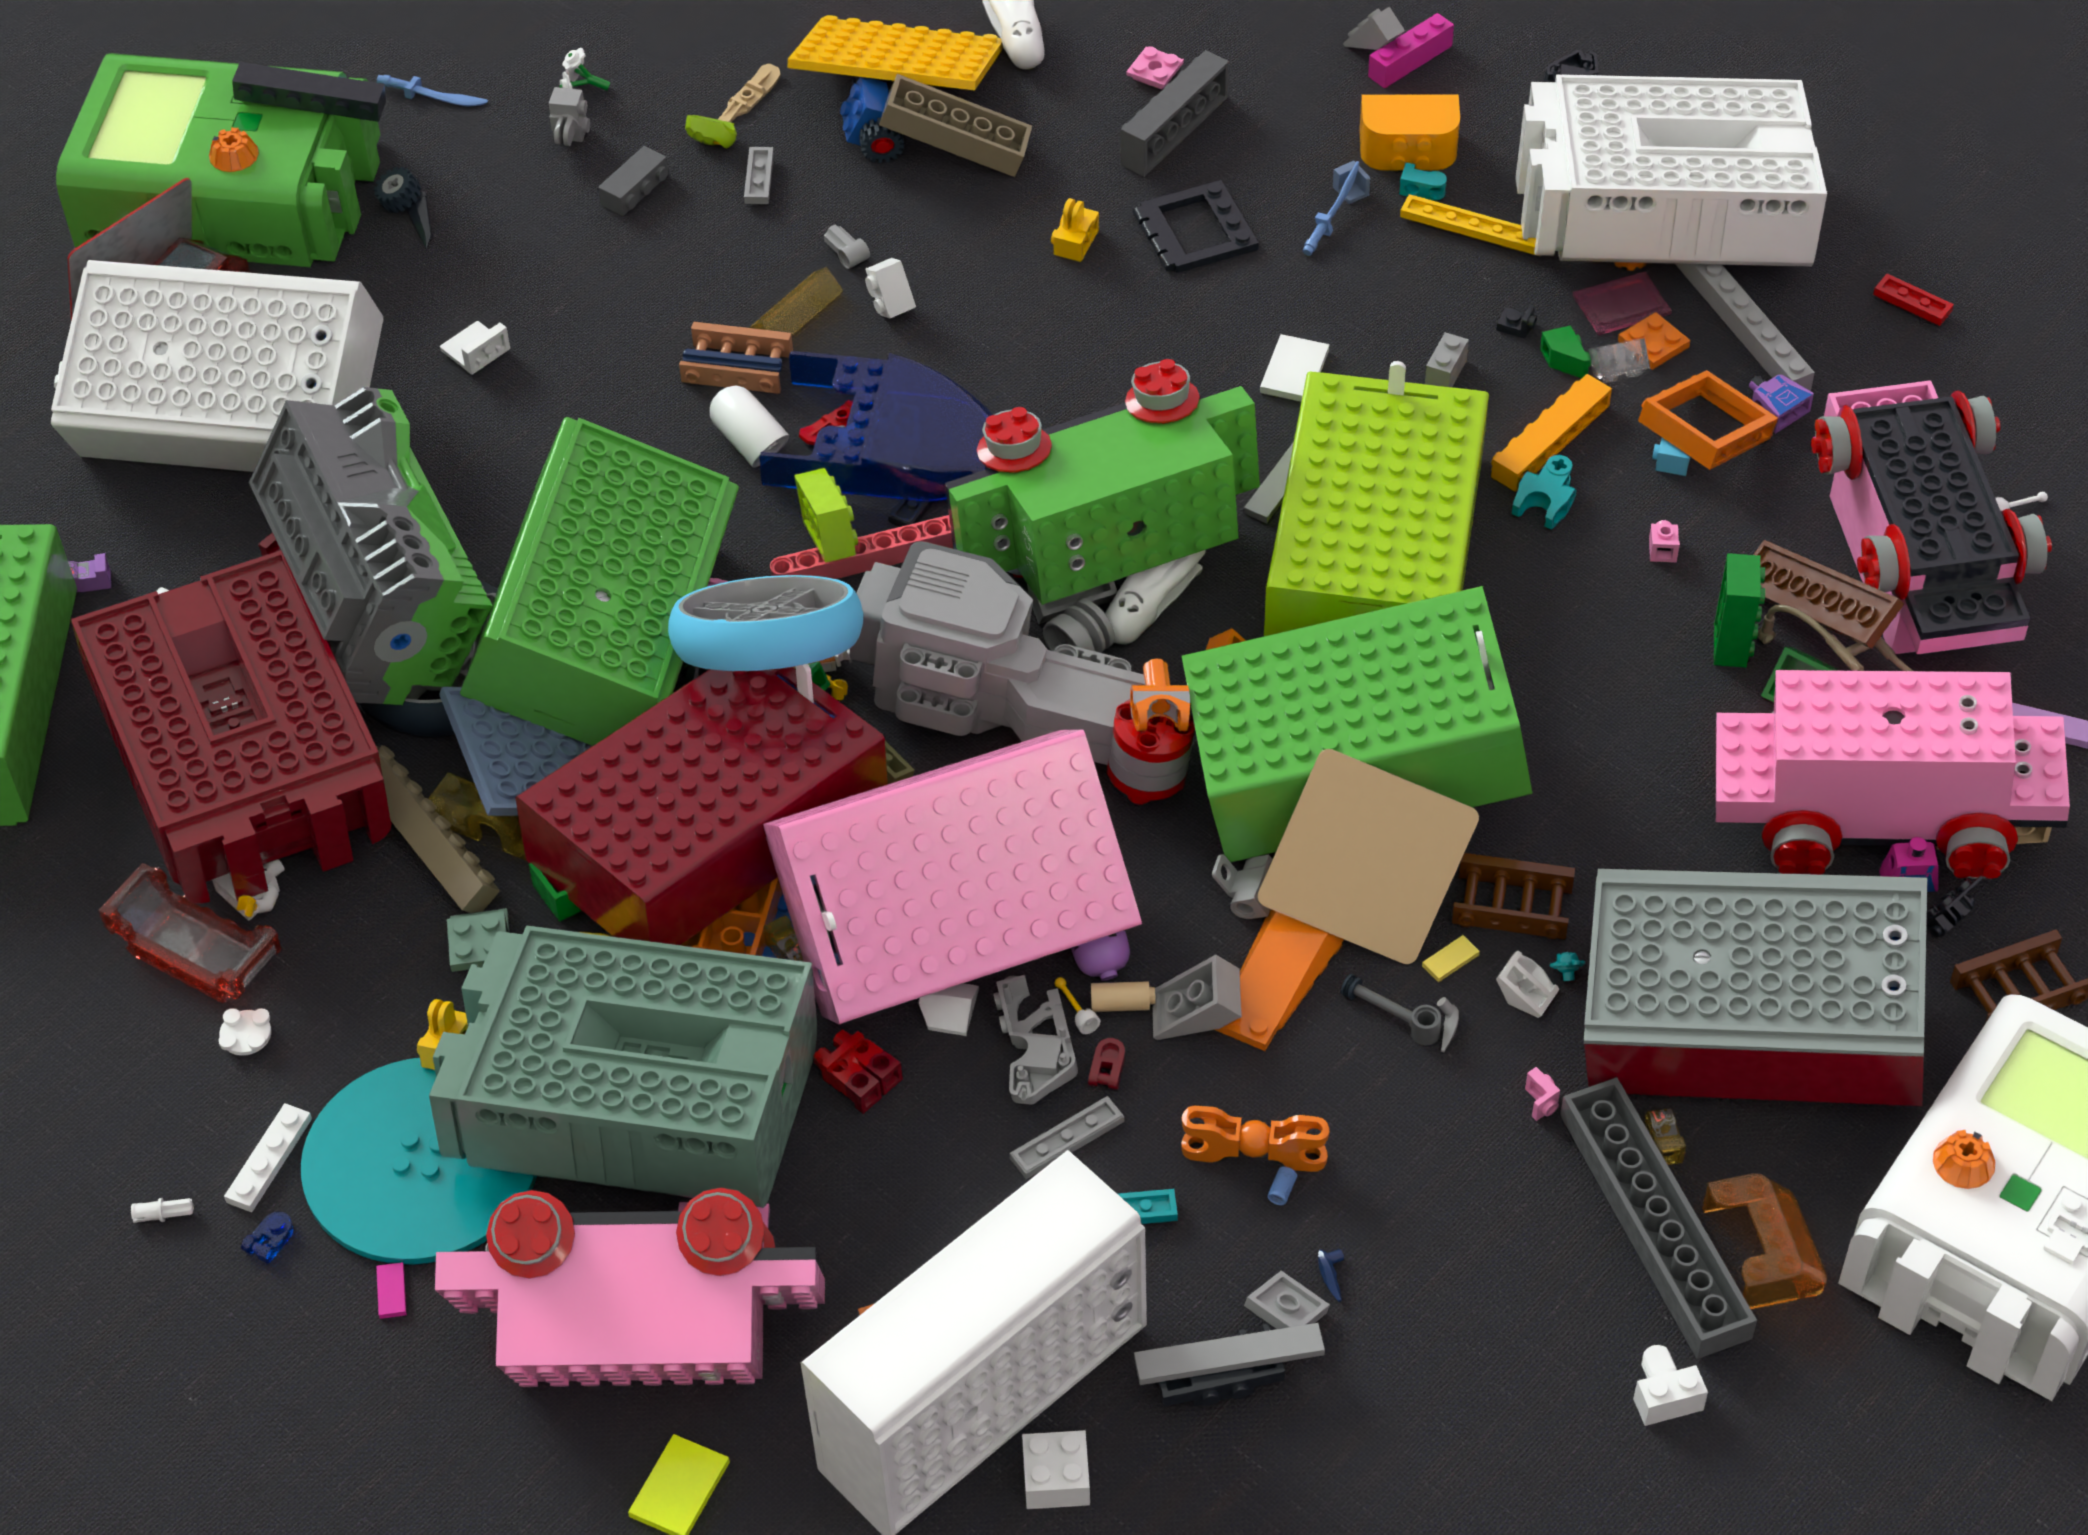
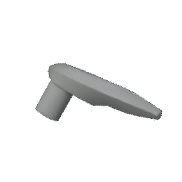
(1450, 1023)

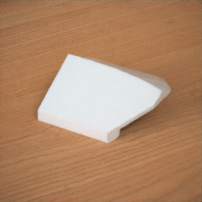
(1526, 985)
(949, 1009)

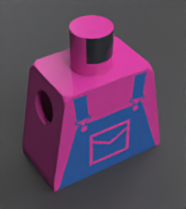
(1912, 860)

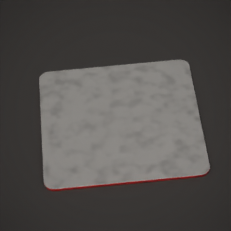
(138, 236)

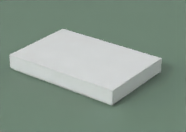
(1290, 364)

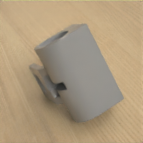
(1244, 885)

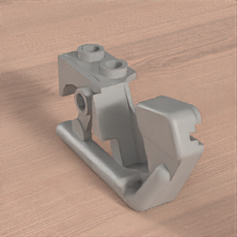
(1048, 1058)

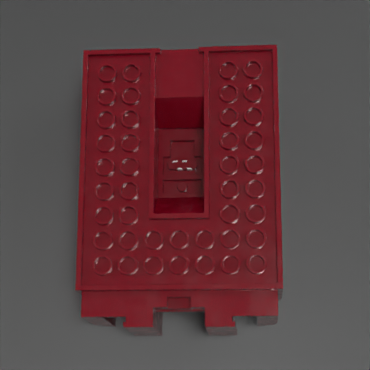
(234, 726)

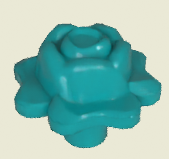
(1567, 964)

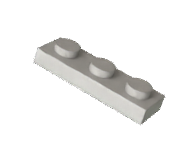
(759, 175)

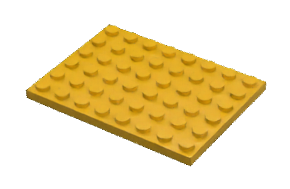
(889, 50)

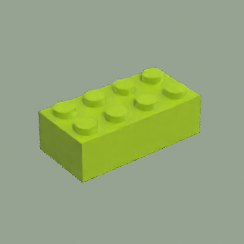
(826, 515)

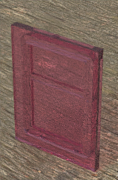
(1621, 302)

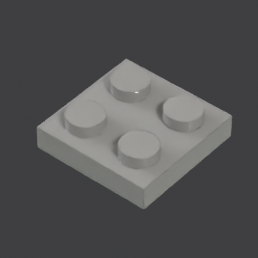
(1286, 1303)

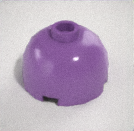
(1103, 956)

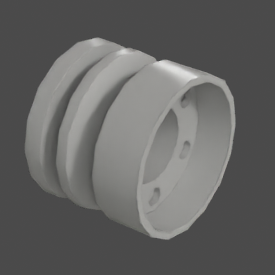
(1080, 626)

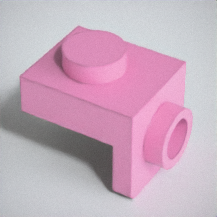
(1544, 1091)

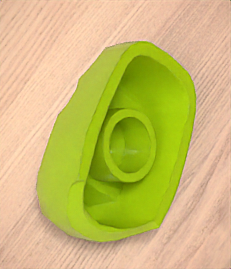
(710, 130)

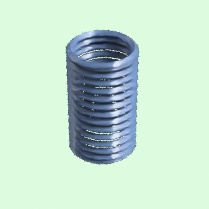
(1282, 1185)

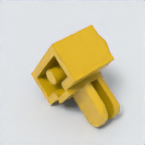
(1076, 231)
(441, 1019)

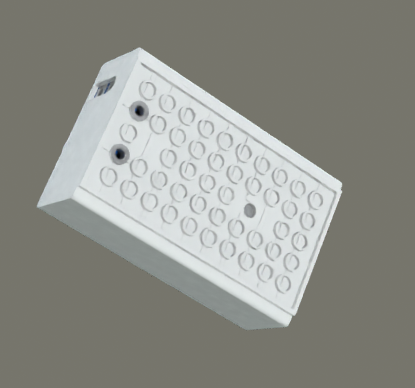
(204, 360)
(976, 1343)

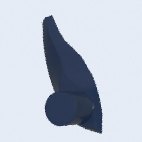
(1328, 1272)

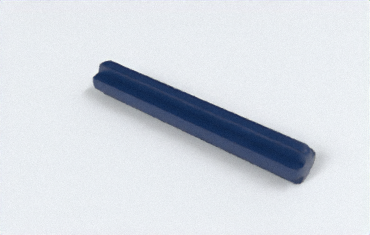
(733, 360)

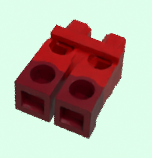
(858, 1069)

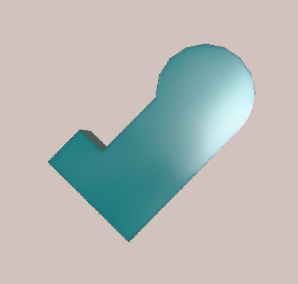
(1422, 183)

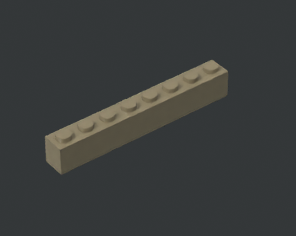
(434, 840)

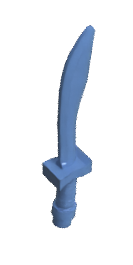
(415, 86)
(1324, 220)

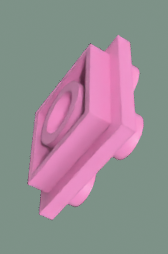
(1154, 67)

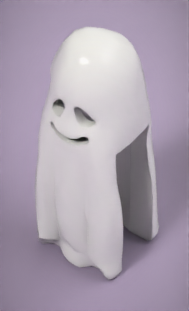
(1019, 30)
(1148, 595)

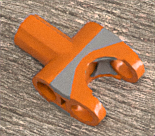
(1159, 698)

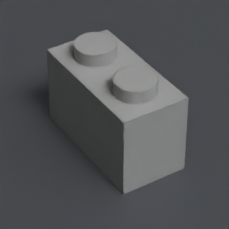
(1447, 361)

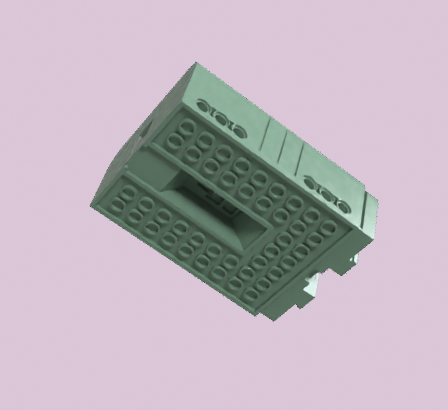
(626, 1063)

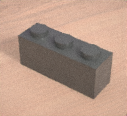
(633, 180)

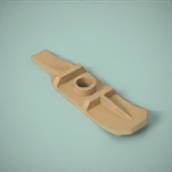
(757, 88)

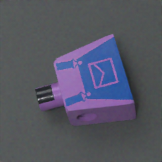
(1782, 398)

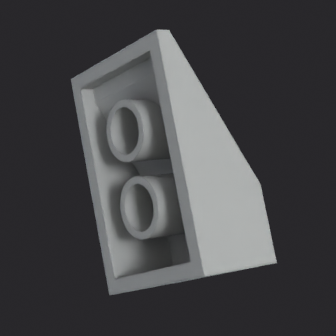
(1198, 1000)

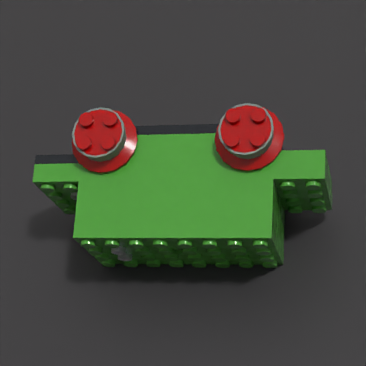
(1110, 486)

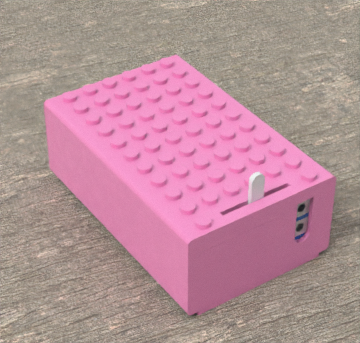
(952, 875)

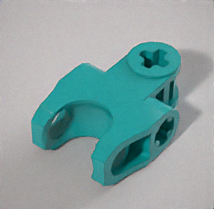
(1547, 490)

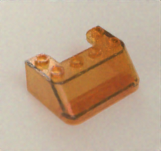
(1790, 1261)

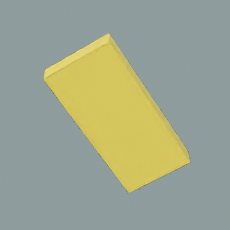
(1450, 958)

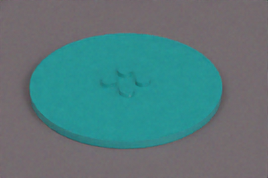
(380, 1176)

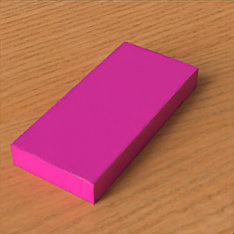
(391, 1290)

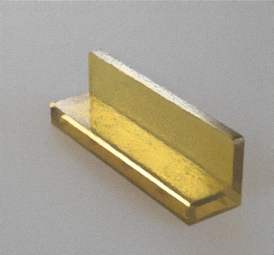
(801, 303)

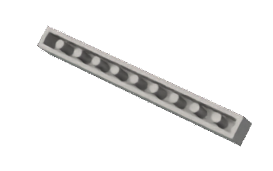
(1748, 322)

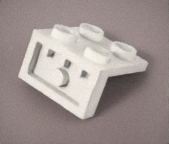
(477, 346)

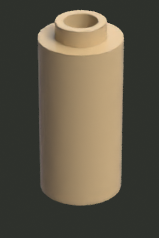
(1122, 996)

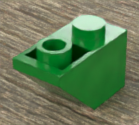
(1565, 351)

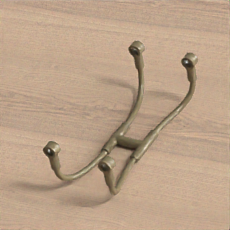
(1847, 654)

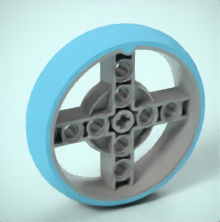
(765, 623)

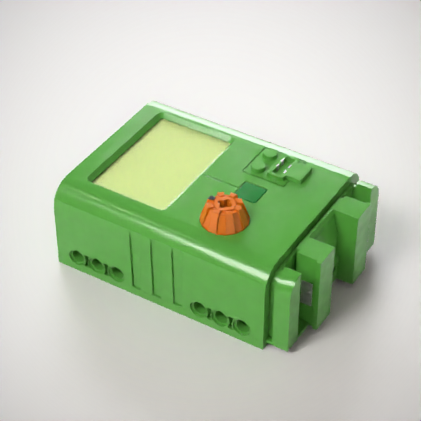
(261, 175)

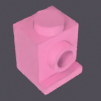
(1663, 535)

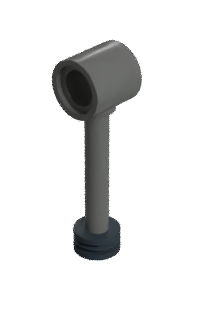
(1417, 1019)

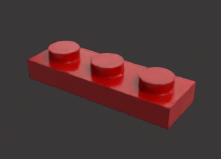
(1913, 299)

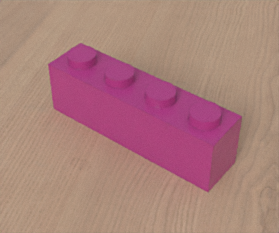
(1410, 50)

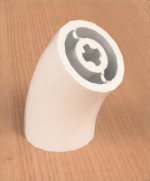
(747, 423)

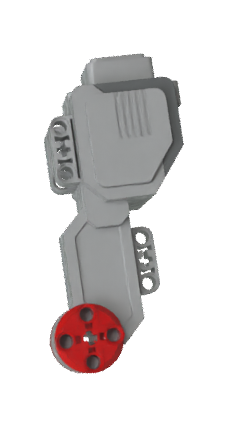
(960, 661)

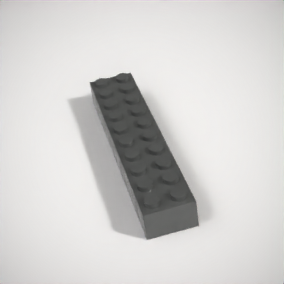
(1658, 1218)

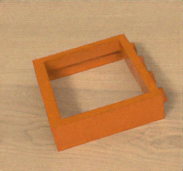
(1757, 420)

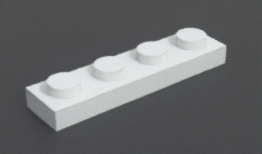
(268, 1157)

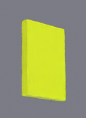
(679, 1486)

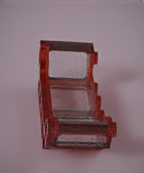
(186, 938)

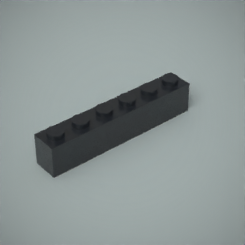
(309, 91)

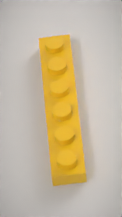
(1466, 223)

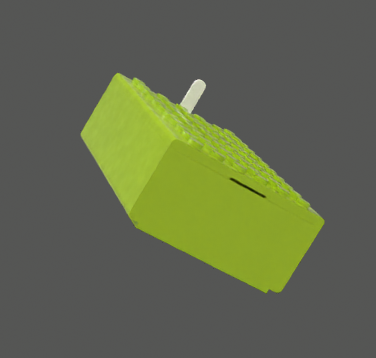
(1375, 498)

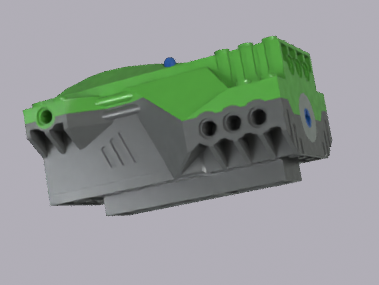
(369, 545)

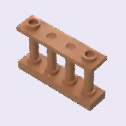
(737, 339)

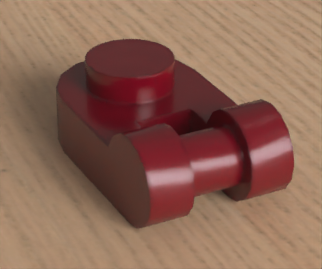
(1110, 1055)

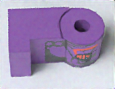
(91, 574)

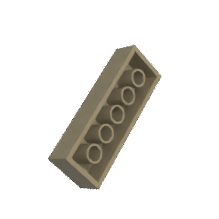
(955, 125)

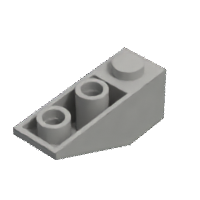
(1375, 31)

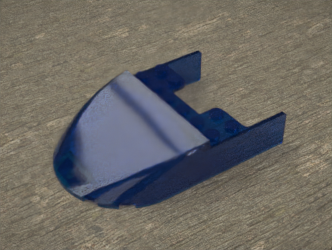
(902, 435)

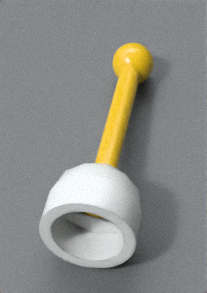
(1085, 1020)

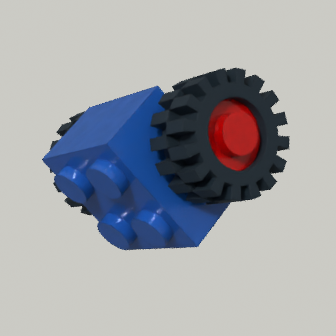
(862, 119)

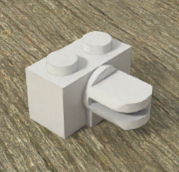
(889, 287)
(1666, 1390)

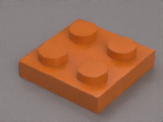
(1661, 339)

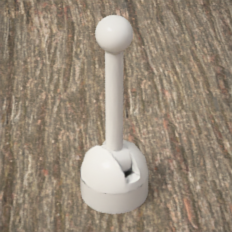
(2003, 504)

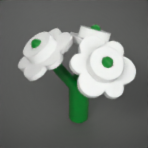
(574, 67)

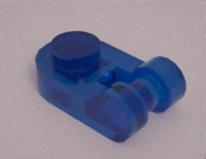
(276, 1229)

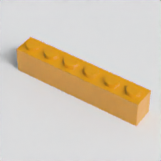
(1551, 431)

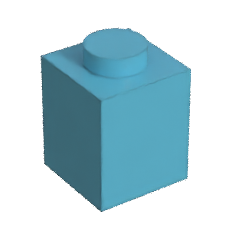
(1670, 458)

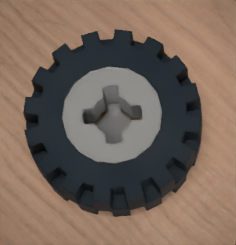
(397, 189)

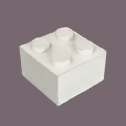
(1056, 1469)

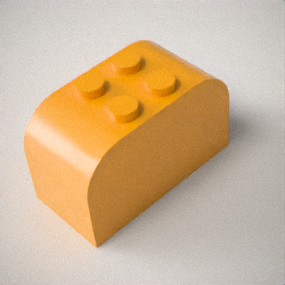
(1409, 130)

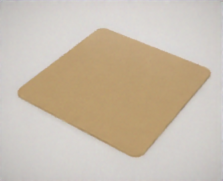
(1368, 856)

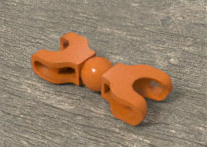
(1225, 1136)

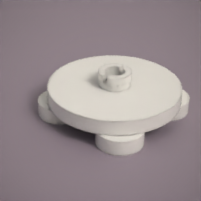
(245, 1031)

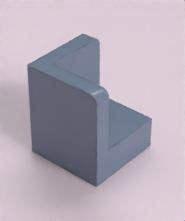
(1361, 184)

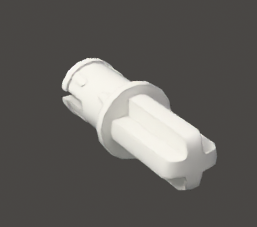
(161, 1209)

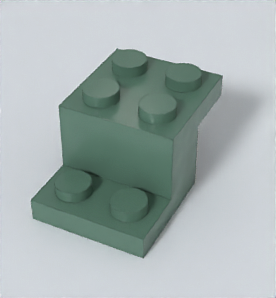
(473, 935)

